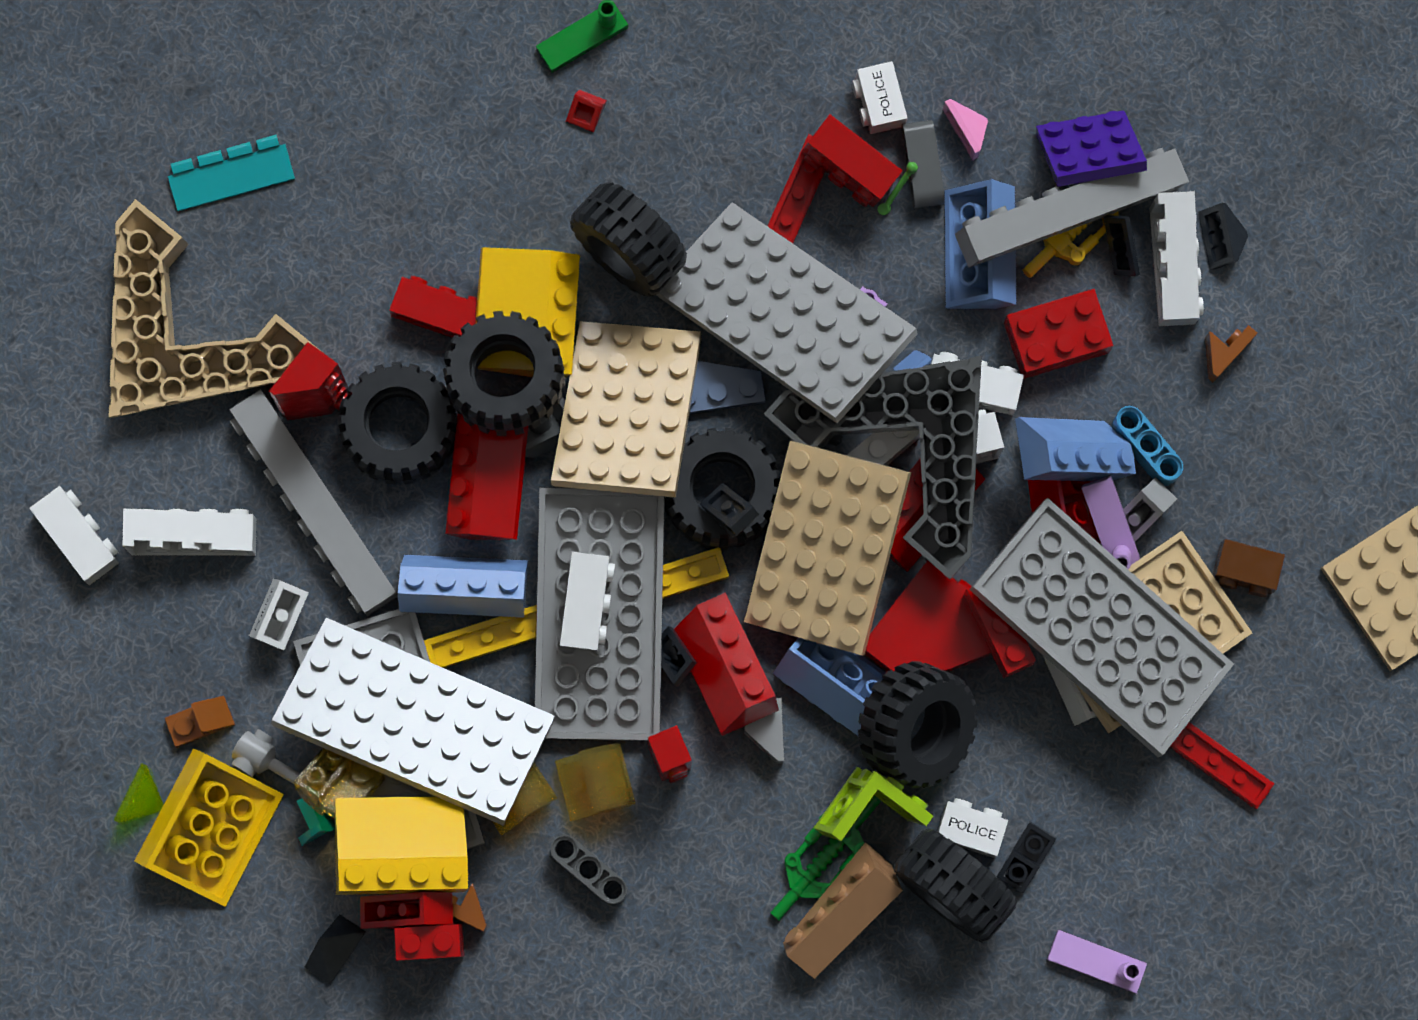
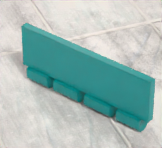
(232, 177)

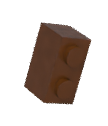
(1248, 567)

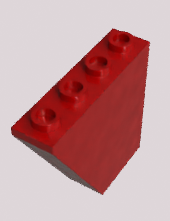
(928, 626)

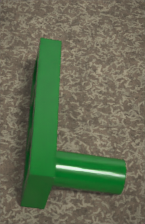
(582, 36)

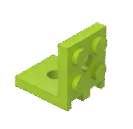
(856, 795)

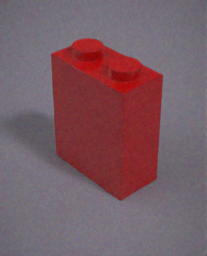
(429, 942)

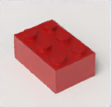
(850, 162)
(1058, 333)

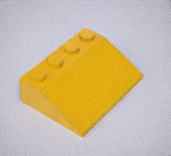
(537, 286)
(209, 827)
(399, 846)

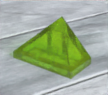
(141, 798)

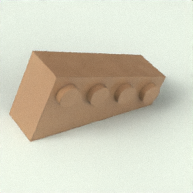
(843, 911)

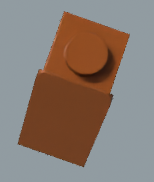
(1220, 355)
(199, 721)
(470, 910)

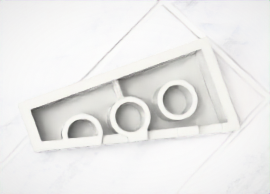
(1176, 258)
(189, 532)

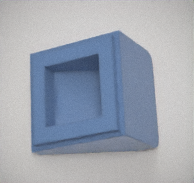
(914, 360)

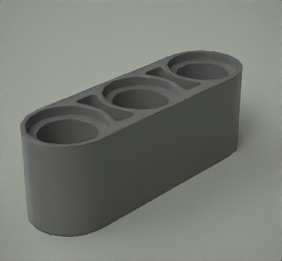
(921, 148)
(581, 856)

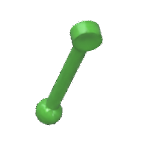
(885, 208)

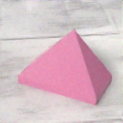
(968, 126)

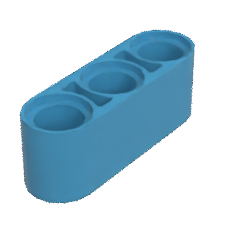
(1146, 431)

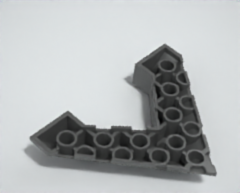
(944, 407)

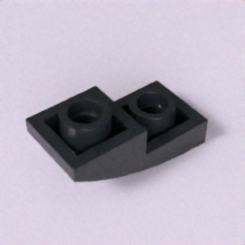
(1026, 857)

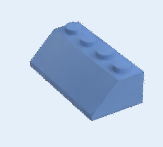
(989, 283)
(1072, 450)
(462, 586)
(830, 679)

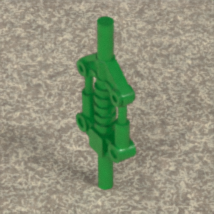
(803, 882)

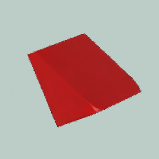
(585, 110)

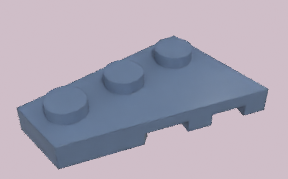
(725, 387)

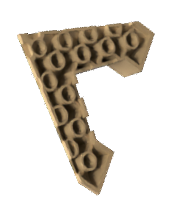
(145, 362)

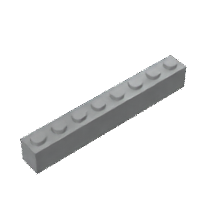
(1067, 209)
(314, 504)

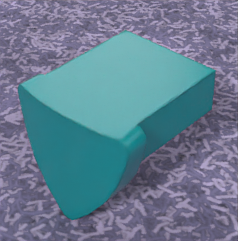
(318, 824)

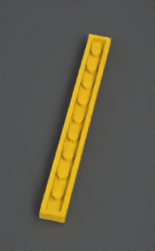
(511, 631)

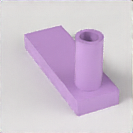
(1110, 520)
(1096, 961)

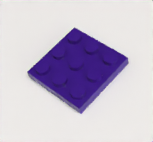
(1091, 148)

